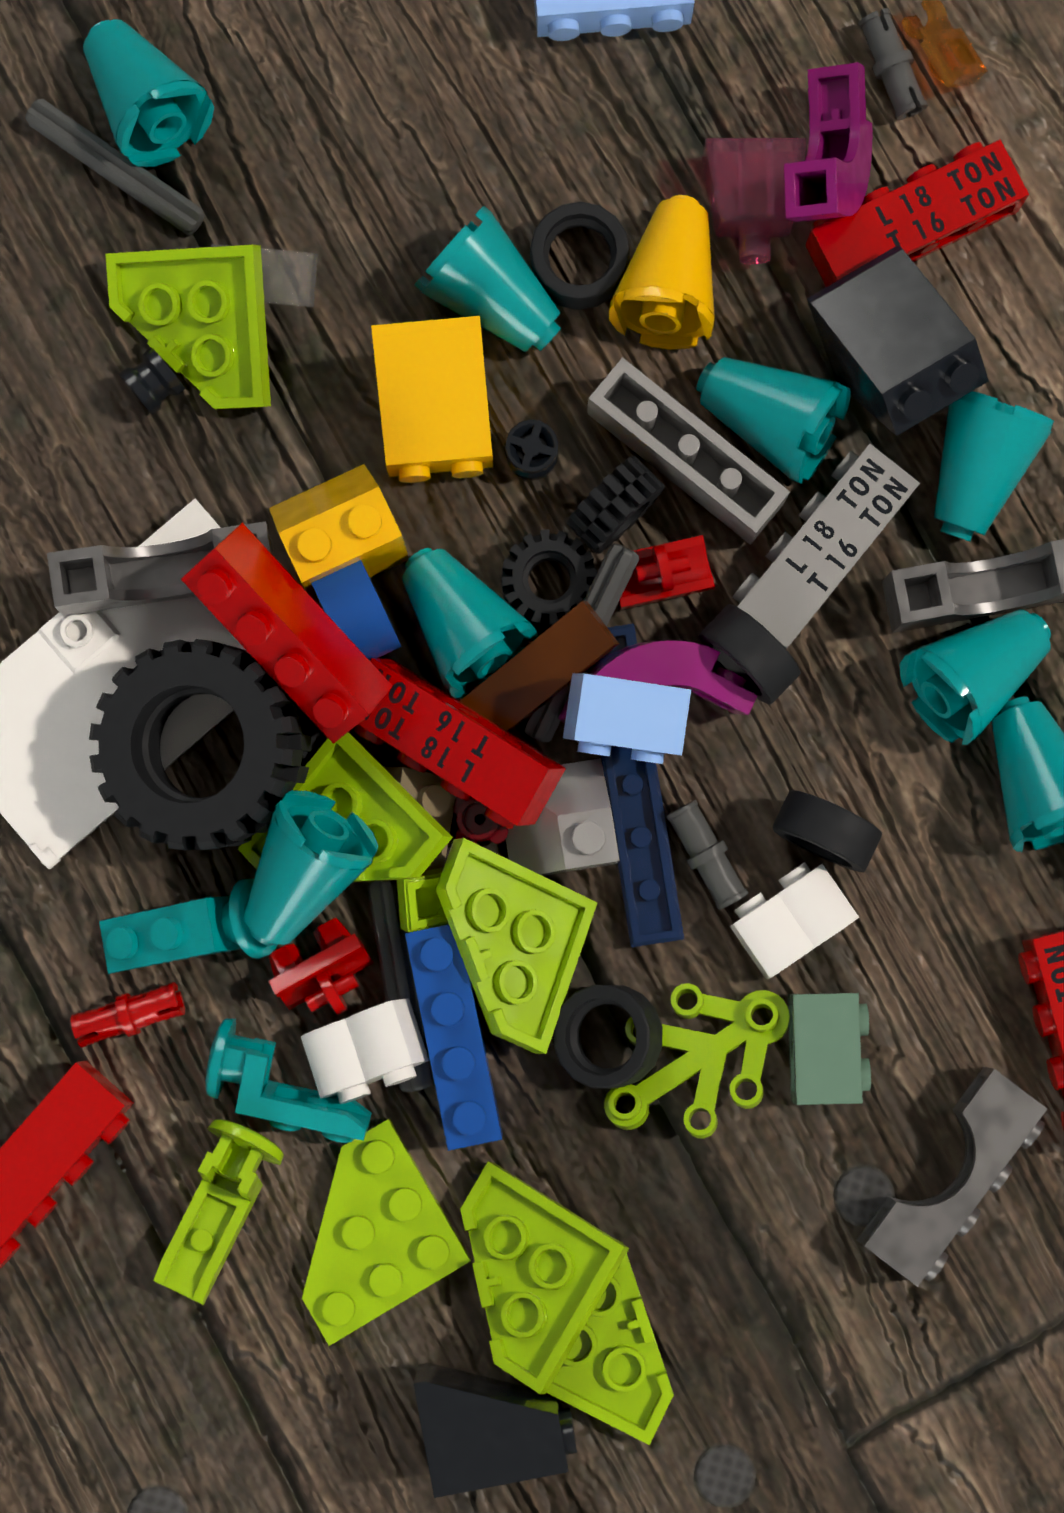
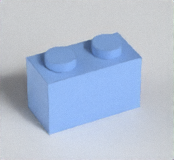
(626, 715)

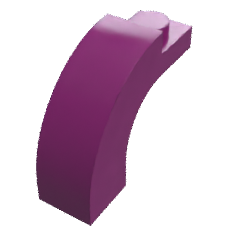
(839, 148)
(679, 665)

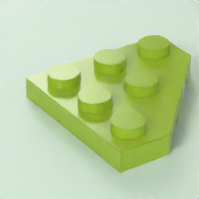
(200, 316)
(359, 783)
(515, 939)
(377, 1236)
(534, 1273)
(617, 1363)

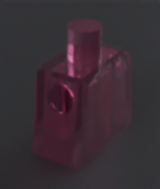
(749, 190)

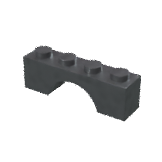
(131, 576)
(974, 589)
(995, 1123)

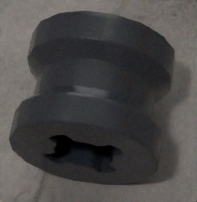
(152, 381)
(534, 439)

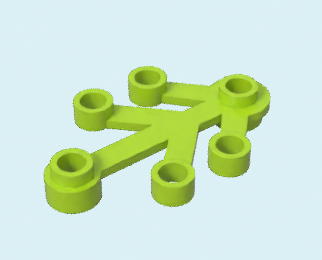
(705, 1055)

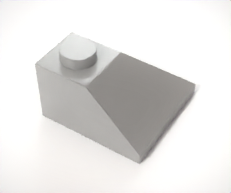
(573, 827)

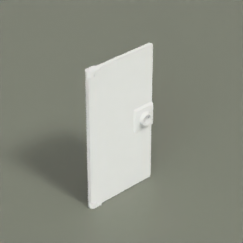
(52, 699)

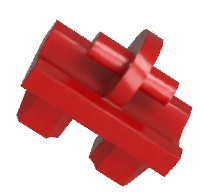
(668, 573)
(323, 976)

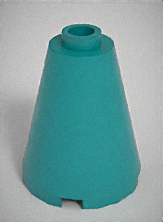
(145, 95)
(489, 279)
(776, 411)
(984, 460)
(462, 620)
(974, 672)
(1031, 773)
(304, 865)

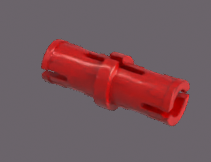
(127, 1014)

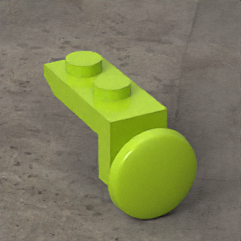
(216, 1210)

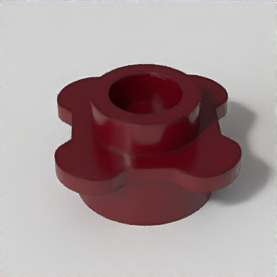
(470, 830)

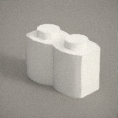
(793, 920)
(365, 1049)

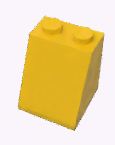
(433, 398)
(339, 526)

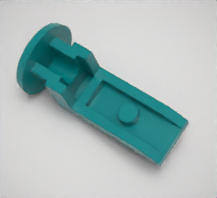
(181, 932)
(284, 1105)

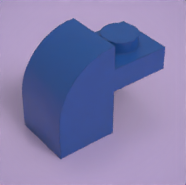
(357, 610)

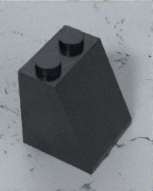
(896, 341)
(488, 1430)

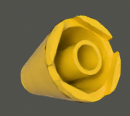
(669, 279)

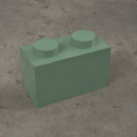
(827, 1048)

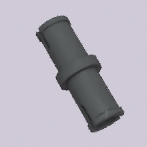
(893, 64)
(707, 854)

